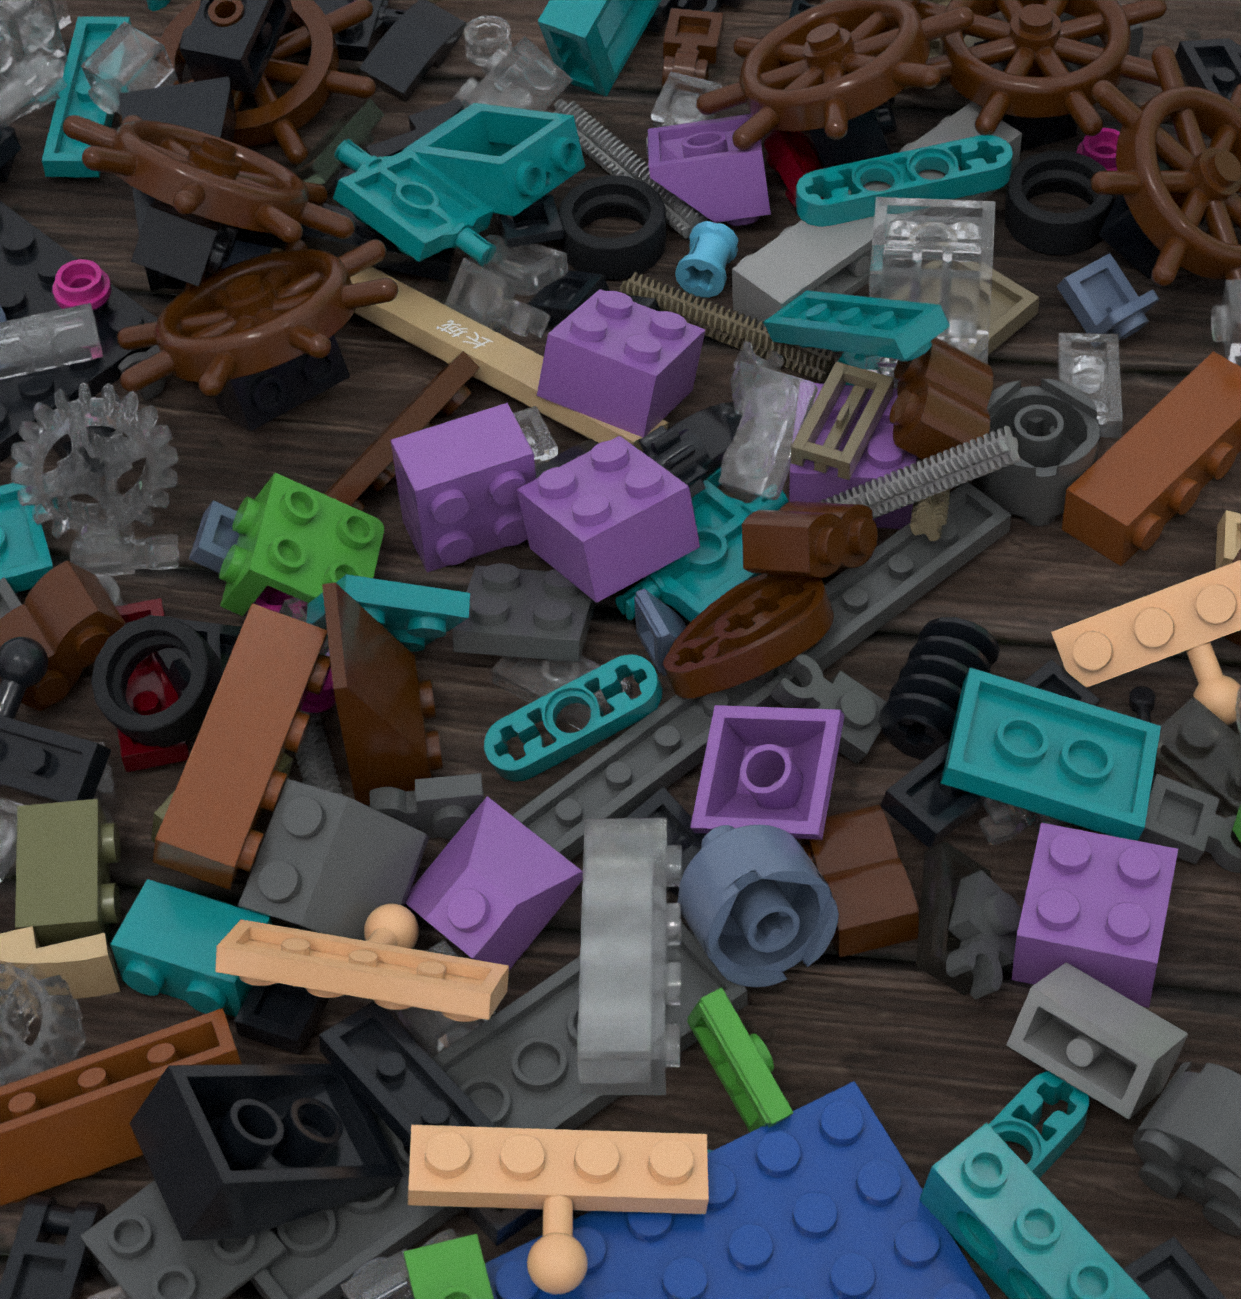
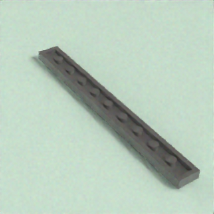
(677, 732)

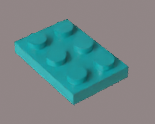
(1052, 755)

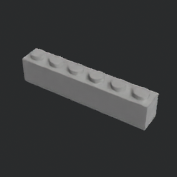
(837, 255)

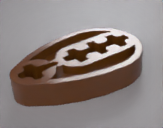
(748, 633)

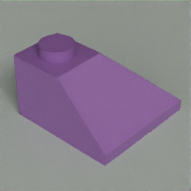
(708, 171)
(768, 769)
(494, 886)

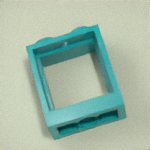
(594, 37)
(504, 153)

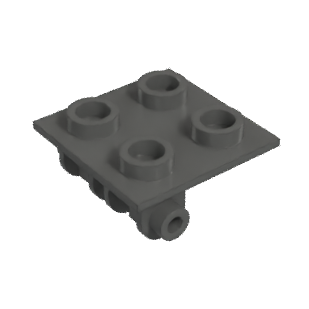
(150, 1261)

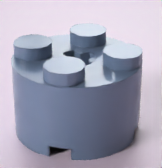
(757, 903)

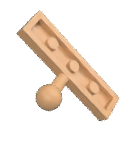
(1160, 627)
(373, 969)
(558, 1174)

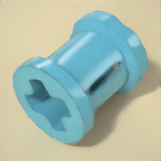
(710, 251)

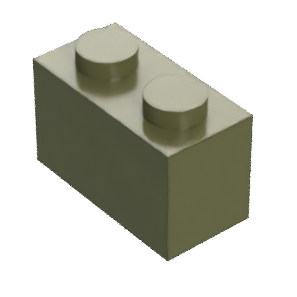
(66, 871)

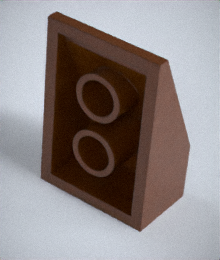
(378, 700)

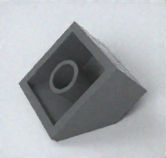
(330, 862)

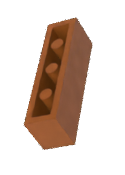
(1159, 464)
(240, 747)
(79, 1113)

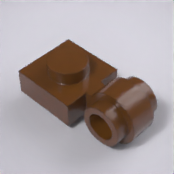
(691, 42)

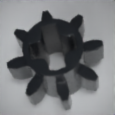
(680, 454)

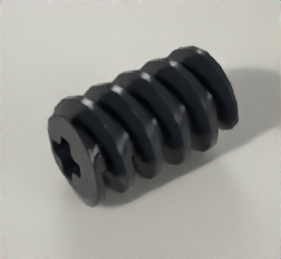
(929, 685)

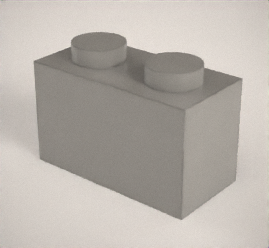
(1097, 1040)

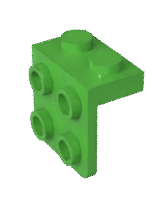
(296, 544)

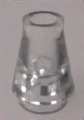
(29, 88)

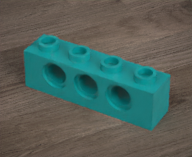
(1019, 1226)

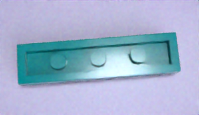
(63, 154)
(858, 325)

